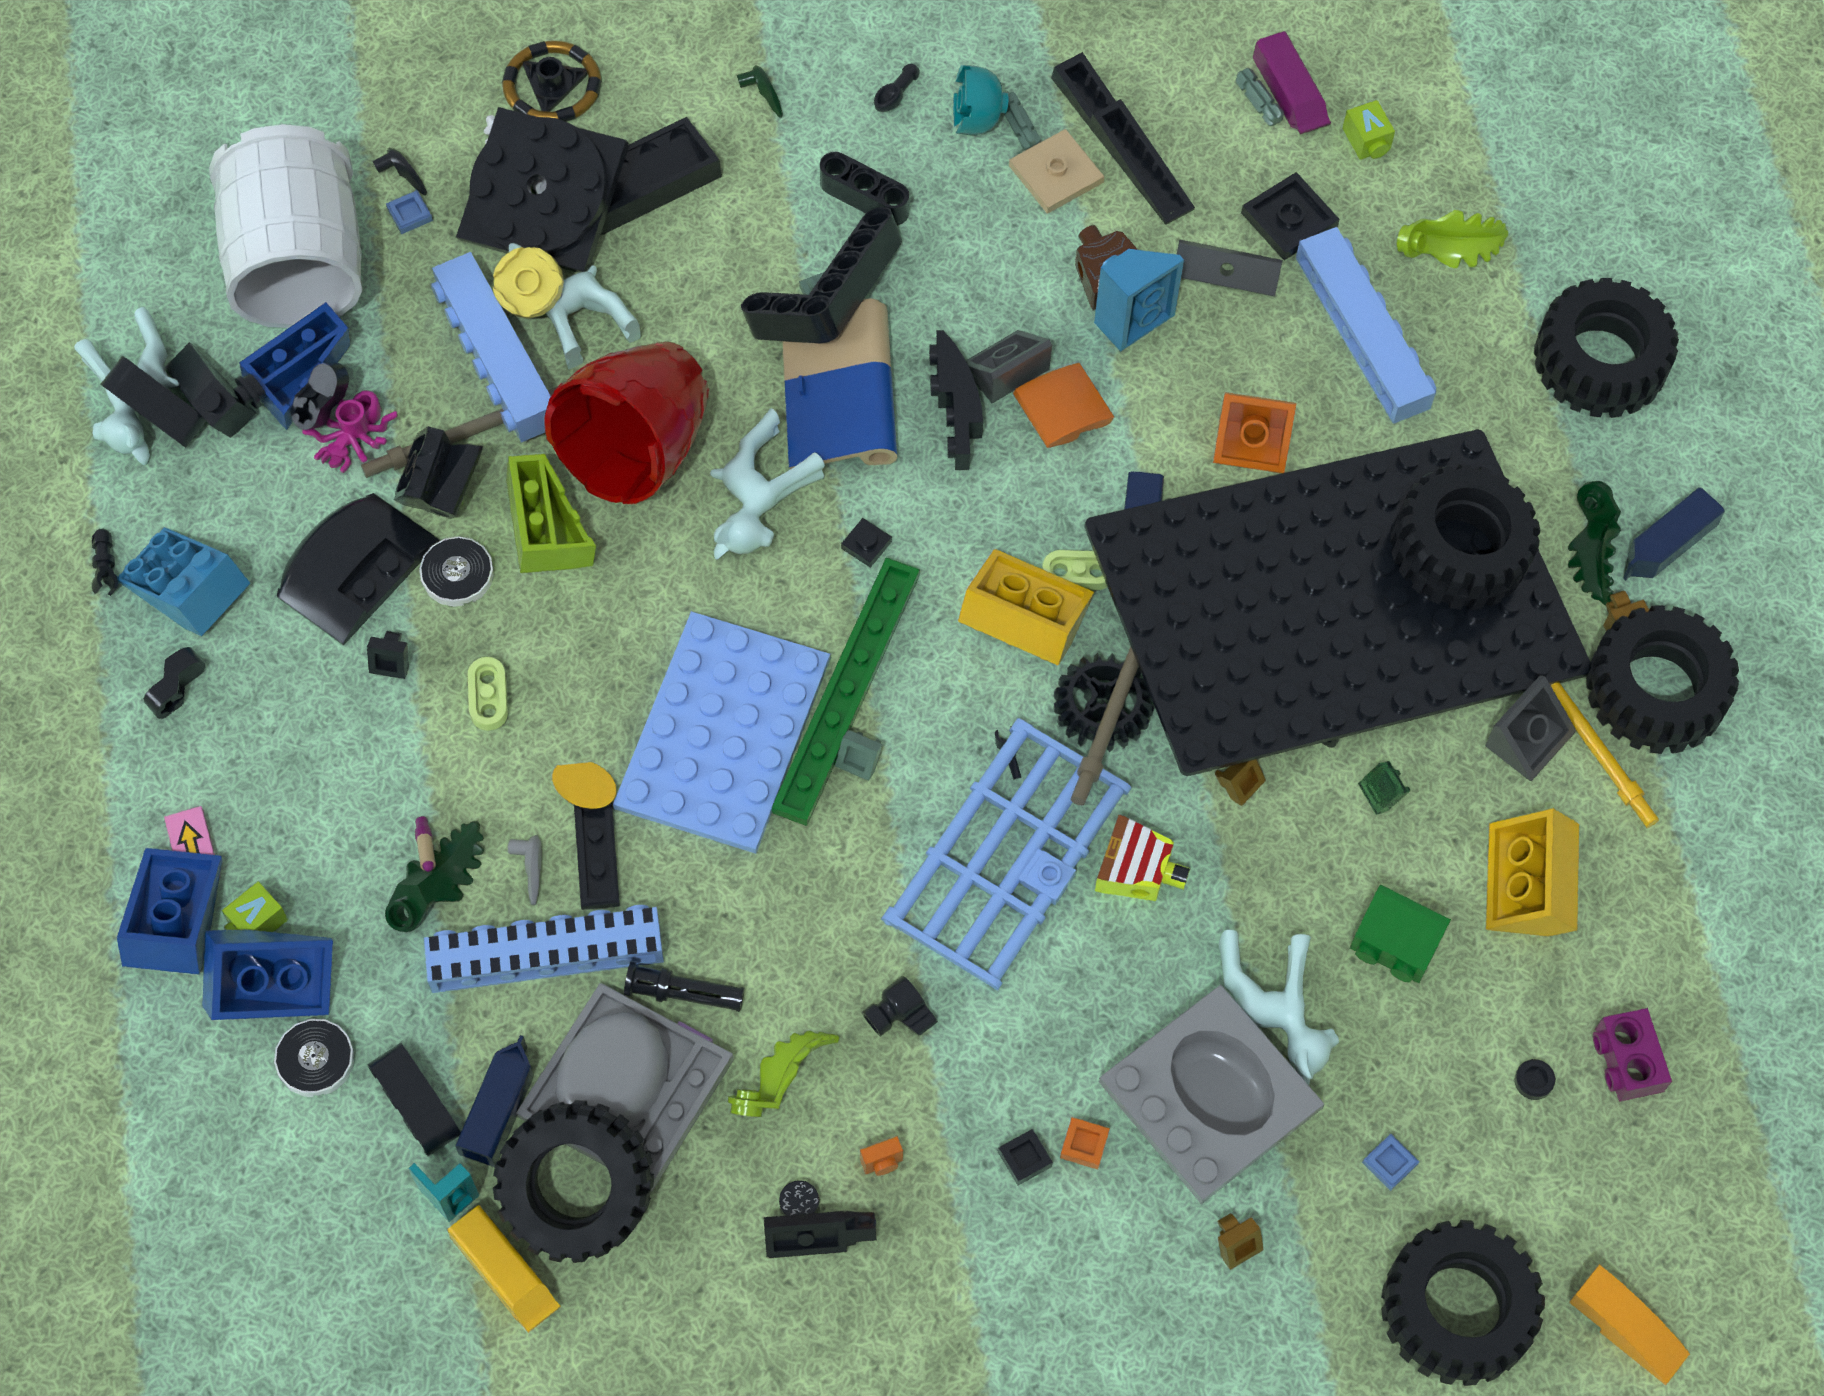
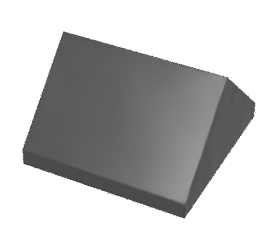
(1010, 363)
(1531, 730)

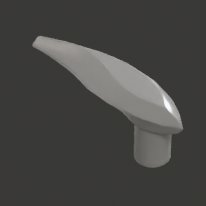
(533, 858)

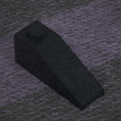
(209, 391)

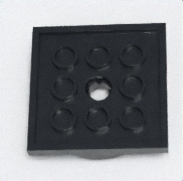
(572, 209)

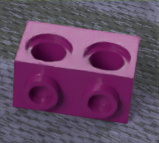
(1642, 1054)

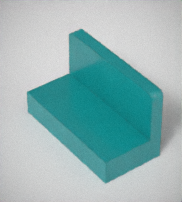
(451, 1193)

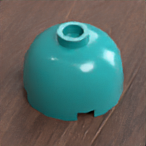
(978, 100)

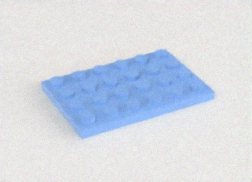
(722, 732)

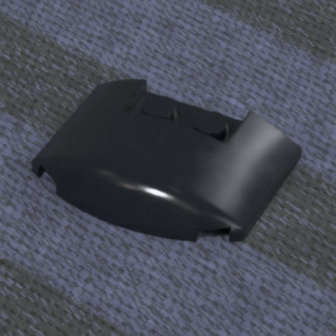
(352, 564)

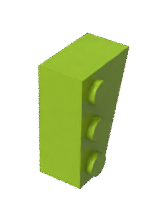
(543, 520)

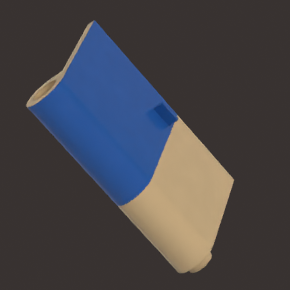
(843, 393)

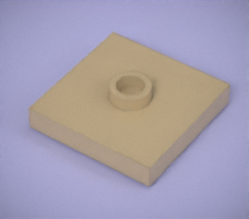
(1056, 171)

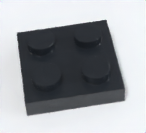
(1289, 214)

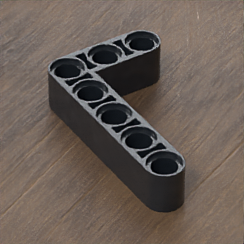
(837, 293)

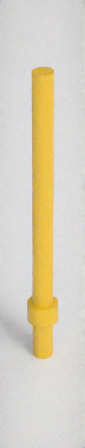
(1629, 790)

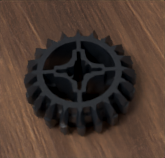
(1086, 679)

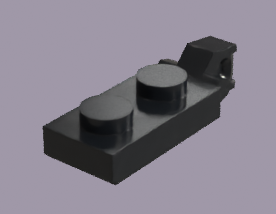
(817, 1232)

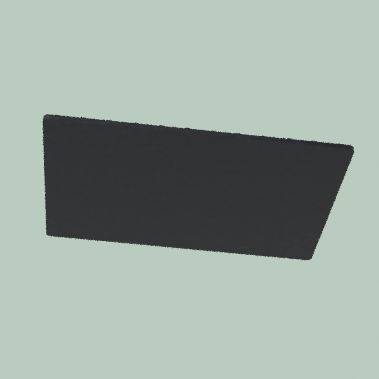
(1286, 623)

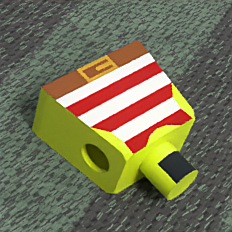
(1138, 863)

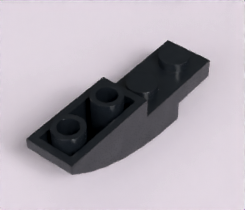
(959, 396)

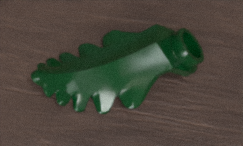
(1594, 541)
(438, 885)

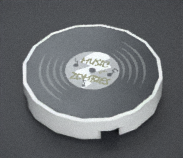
(456, 571)
(314, 1057)

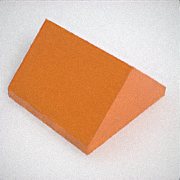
(1254, 432)

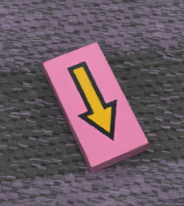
(189, 831)

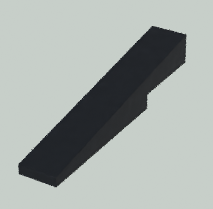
(1121, 137)

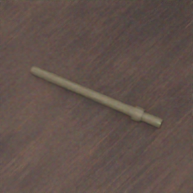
(397, 456)
(1091, 766)

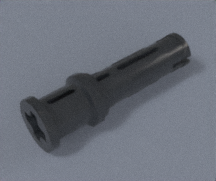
(730, 997)

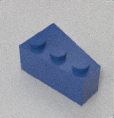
(288, 359)

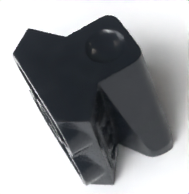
(437, 473)

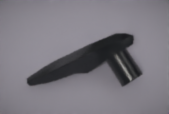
(396, 159)

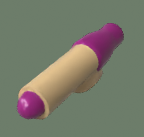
(424, 838)

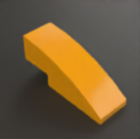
(1630, 1324)

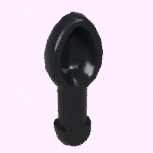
(891, 94)

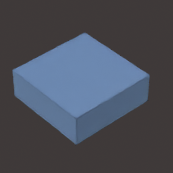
(409, 212)
(1390, 1162)

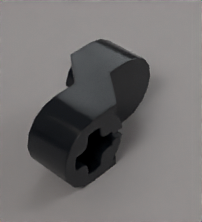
(320, 395)
(178, 672)

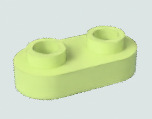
(1077, 567)
(487, 696)

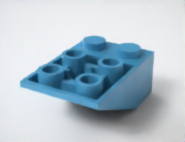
(184, 580)

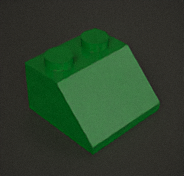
(1399, 935)

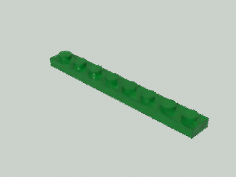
(845, 691)

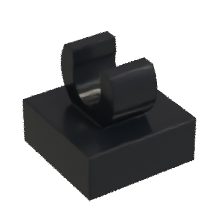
(388, 655)

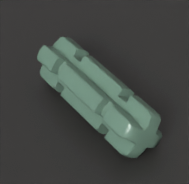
(1259, 97)
(1021, 123)

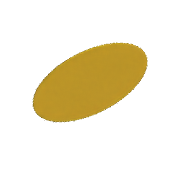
(584, 784)

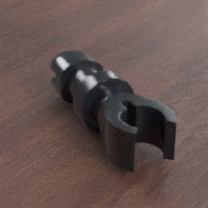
(103, 561)

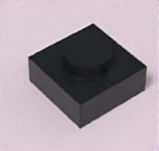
(866, 542)
(1025, 1157)

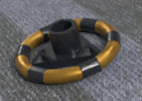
(552, 80)

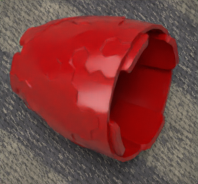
(628, 420)

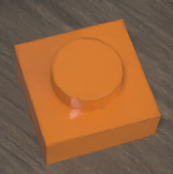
(1084, 1143)
(882, 1157)

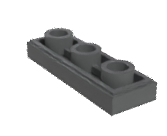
(1249, 270)

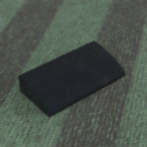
(661, 170)

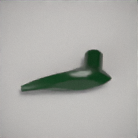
(764, 85)

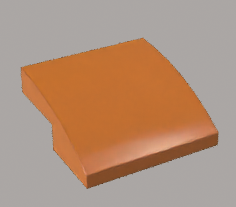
(1063, 405)

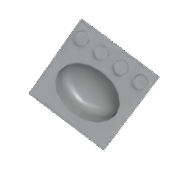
(636, 1067)
(1204, 1085)

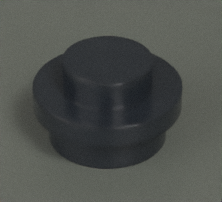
(249, 390)

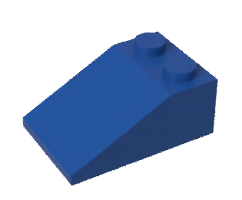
(169, 911)
(265, 974)

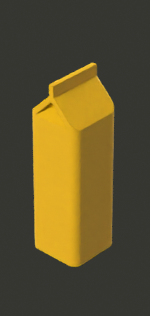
(503, 1268)

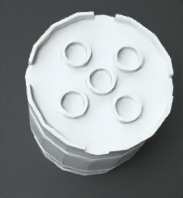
(286, 224)

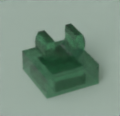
(1383, 787)

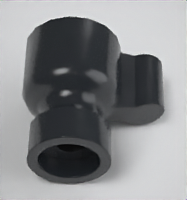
(900, 1003)

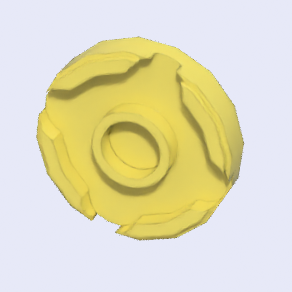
(528, 282)

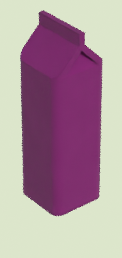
(1290, 83)

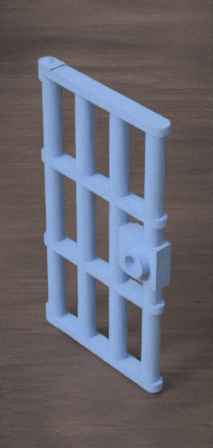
(1033, 867)

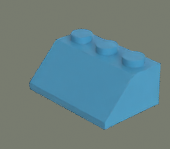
(1136, 294)

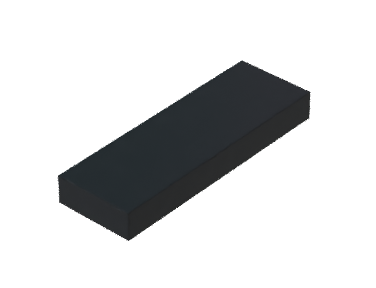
(596, 857)

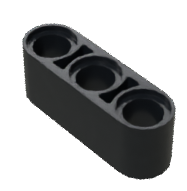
(857, 176)
(153, 401)
(414, 1099)

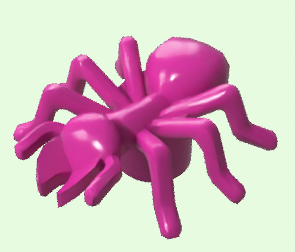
(355, 420)

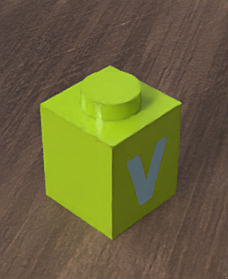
(1368, 130)
(254, 911)

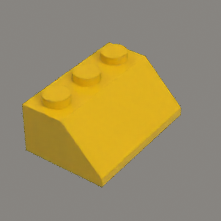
(1025, 606)
(1533, 874)

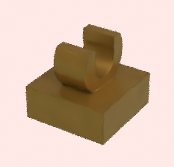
(1620, 607)
(1241, 780)
(1238, 1241)

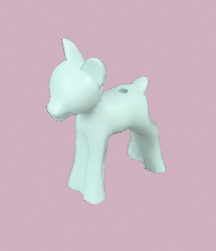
(585, 292)
(122, 428)
(743, 529)
(1307, 1047)

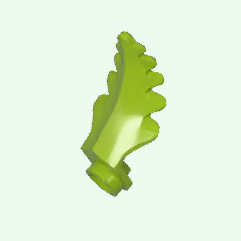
(1453, 238)
(778, 1073)

